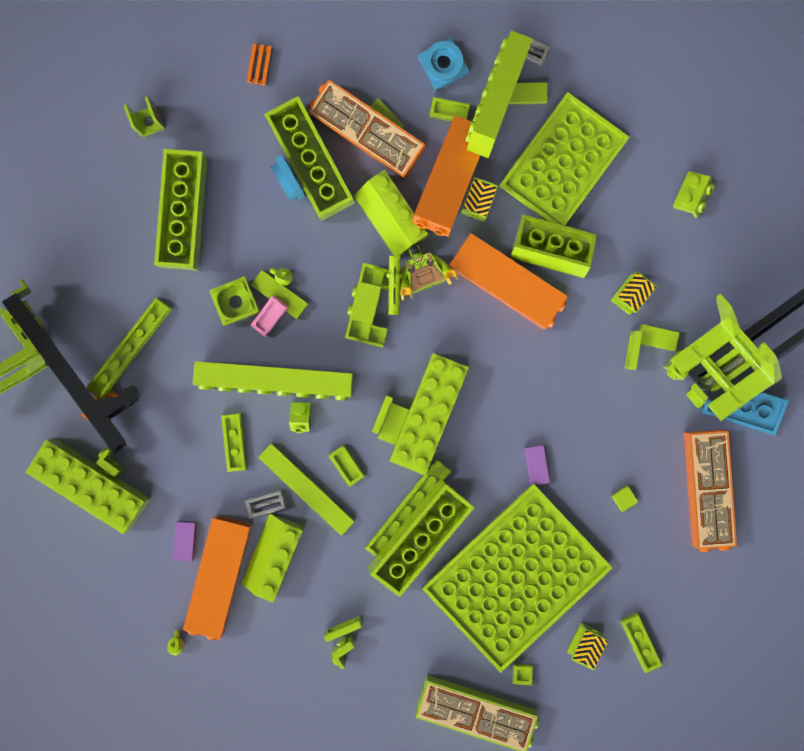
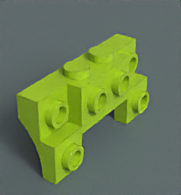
(365, 305)

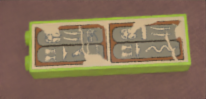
(476, 714)

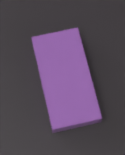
(536, 465)
(184, 541)

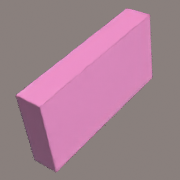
(269, 316)

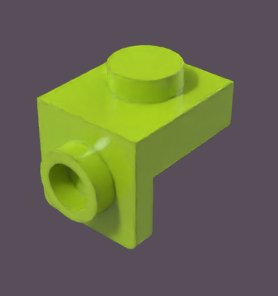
(300, 417)
(109, 466)
(342, 647)

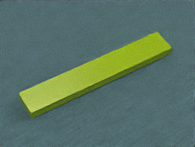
(129, 348)
(306, 489)
(407, 506)

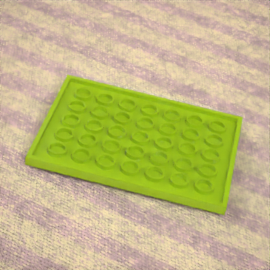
(516, 577)

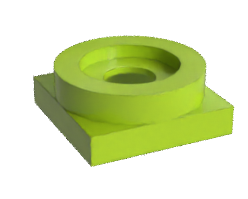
(221, 298)

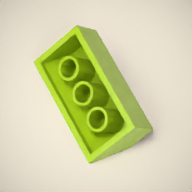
(389, 214)
(553, 246)
(272, 557)

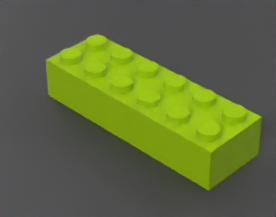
(497, 93)
(309, 158)
(181, 209)
(429, 414)
(87, 485)
(420, 538)

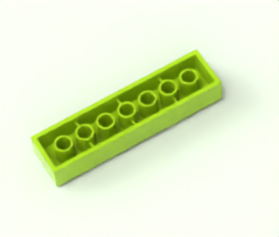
(269, 379)

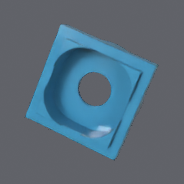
(439, 76)
(287, 178)

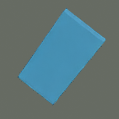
(760, 413)

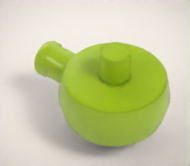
(282, 276)
(175, 644)

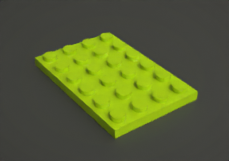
(564, 161)

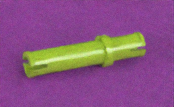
(394, 308)

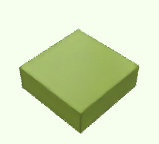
(624, 498)
(522, 674)

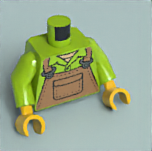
(423, 272)

